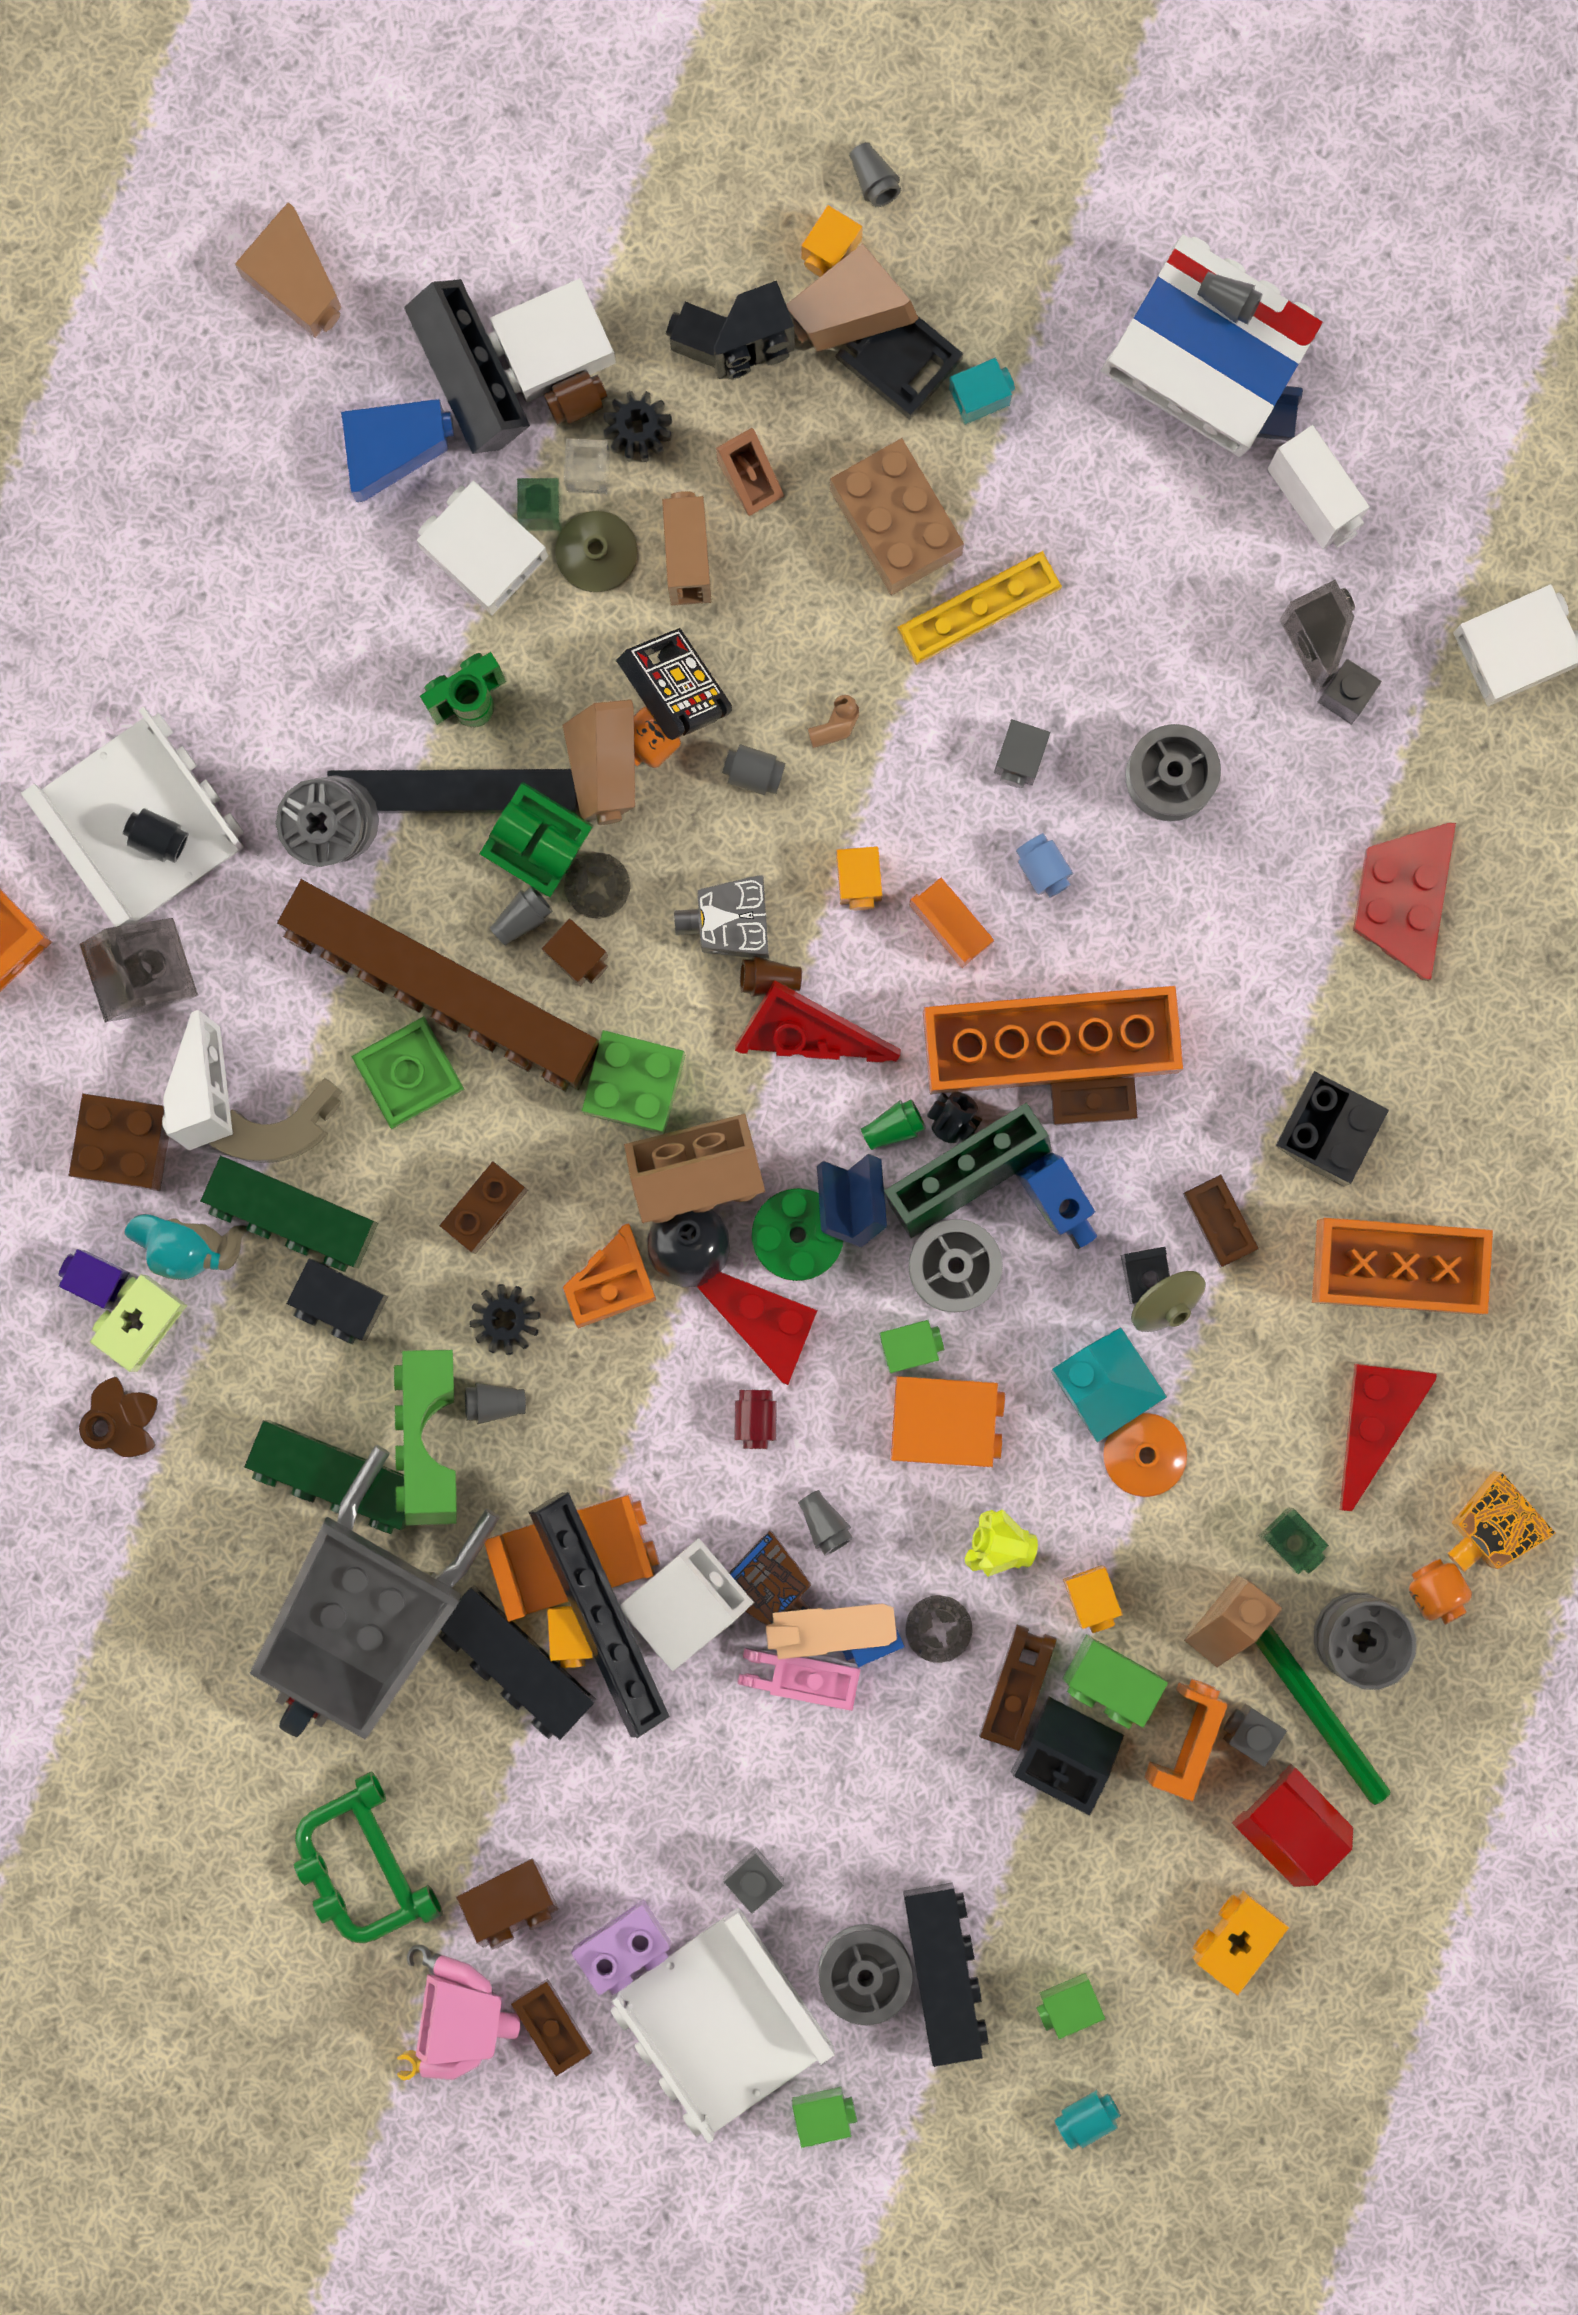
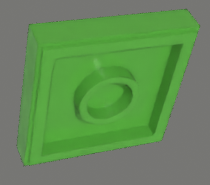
(407, 1072)

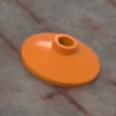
(1123, 1459)

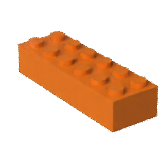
(1052, 1040)

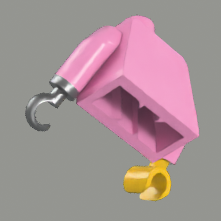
(457, 2020)

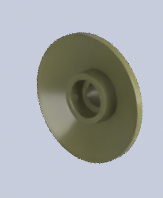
(602, 570)
(1168, 1302)

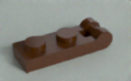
(1017, 1689)

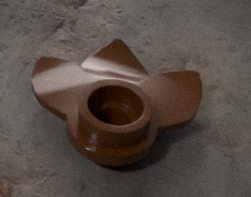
(125, 1419)

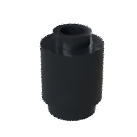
(155, 835)

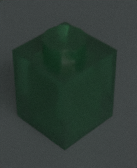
(539, 504)

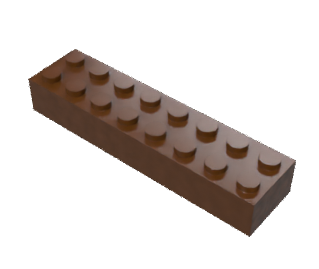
(439, 984)

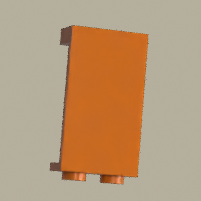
(528, 1577)

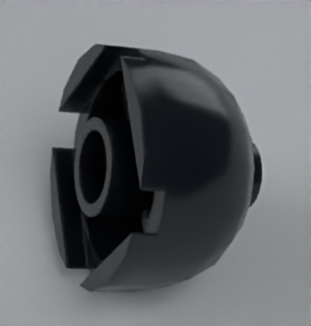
(690, 1260)

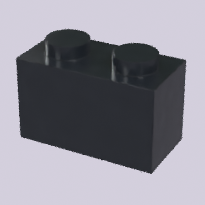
(336, 1300)

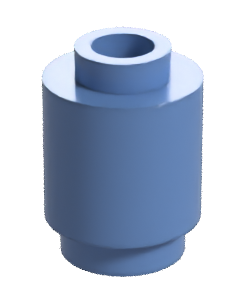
(1044, 866)

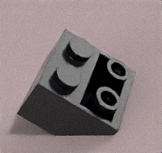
(754, 332)
(1331, 1129)
(1068, 1756)

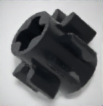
(954, 1117)

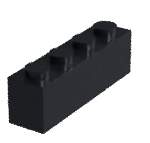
(466, 366)
(516, 1663)
(943, 1974)

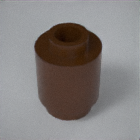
(575, 397)

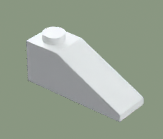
(197, 1089)

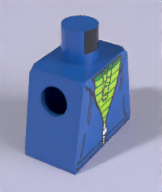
(1048, 1185)

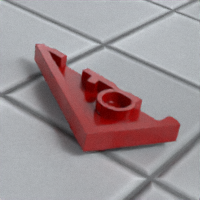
(800, 1026)
(766, 1321)
(1379, 1412)

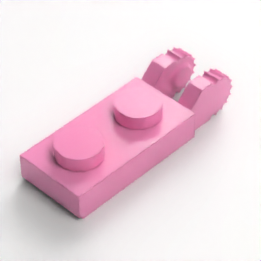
(805, 1679)

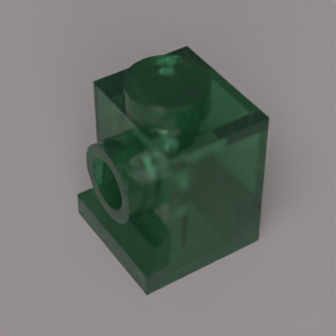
(1289, 1524)

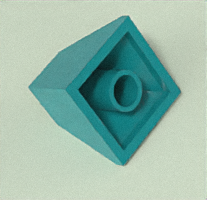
(1108, 1384)

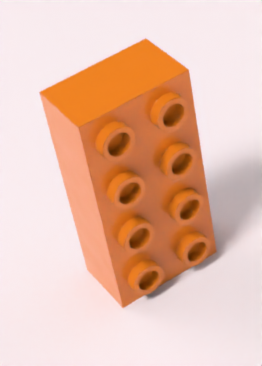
(1402, 1266)

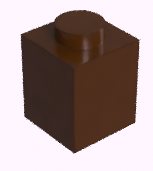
(576, 953)

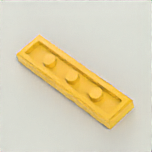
(979, 607)

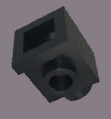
(1138, 1263)

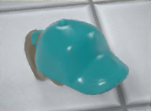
(184, 1249)

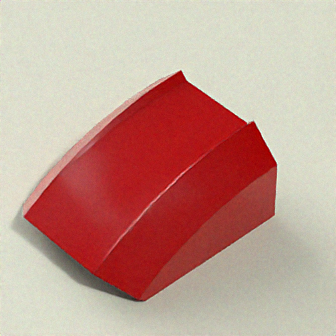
(1297, 1829)

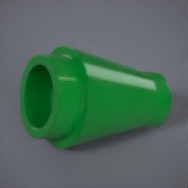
(894, 1125)

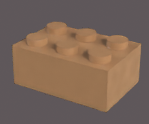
(896, 516)
(694, 1169)

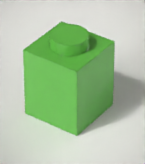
(911, 1345)
(1070, 2006)
(823, 2116)

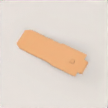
(829, 1630)

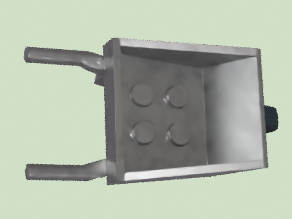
(356, 1621)

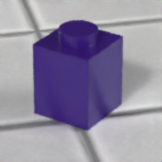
(92, 1278)

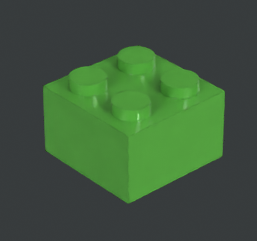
(633, 1082)
(1113, 1681)

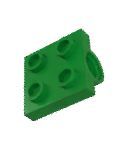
(477, 676)
(536, 839)

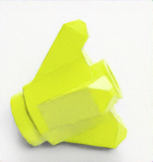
(1000, 1544)

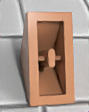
(749, 471)

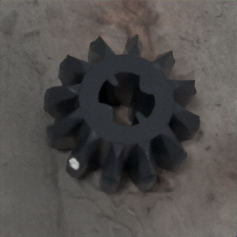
(622, 430)
(504, 1333)

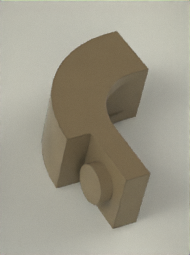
(285, 1138)

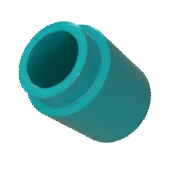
(1088, 2120)

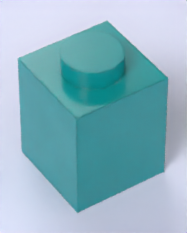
(981, 390)

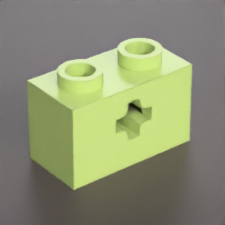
(159, 1313)

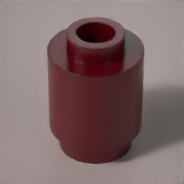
(755, 1418)

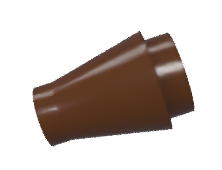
(760, 973)

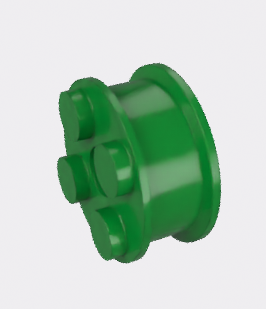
(773, 1241)

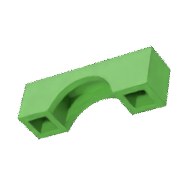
(428, 1486)

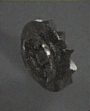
(594, 904)
(920, 1621)

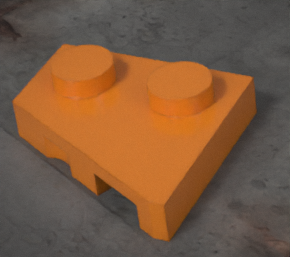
(610, 1282)

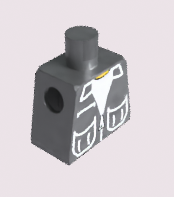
(729, 919)

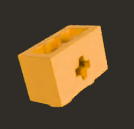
(1237, 1965)

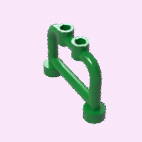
(313, 1868)

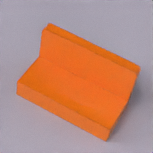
(951, 922)

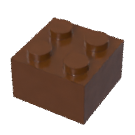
(119, 1142)

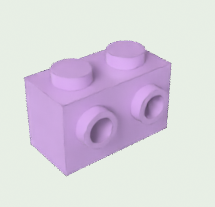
(622, 1948)

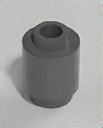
(753, 770)

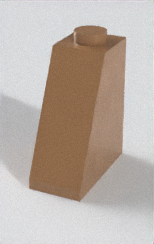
(290, 273)
(850, 303)
(686, 549)
(603, 760)
(1233, 1622)

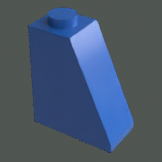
(392, 442)

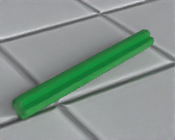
(1322, 1716)

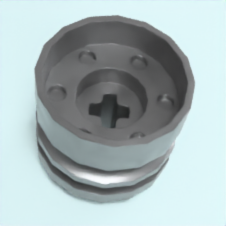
(350, 820)
(1370, 1663)

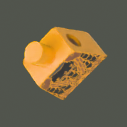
(1497, 1525)

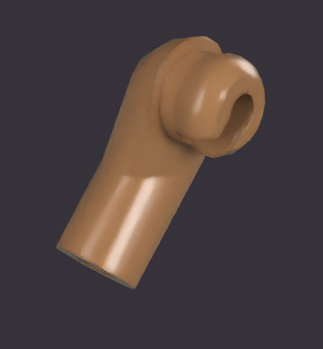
(839, 725)

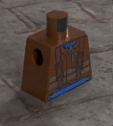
(771, 1579)

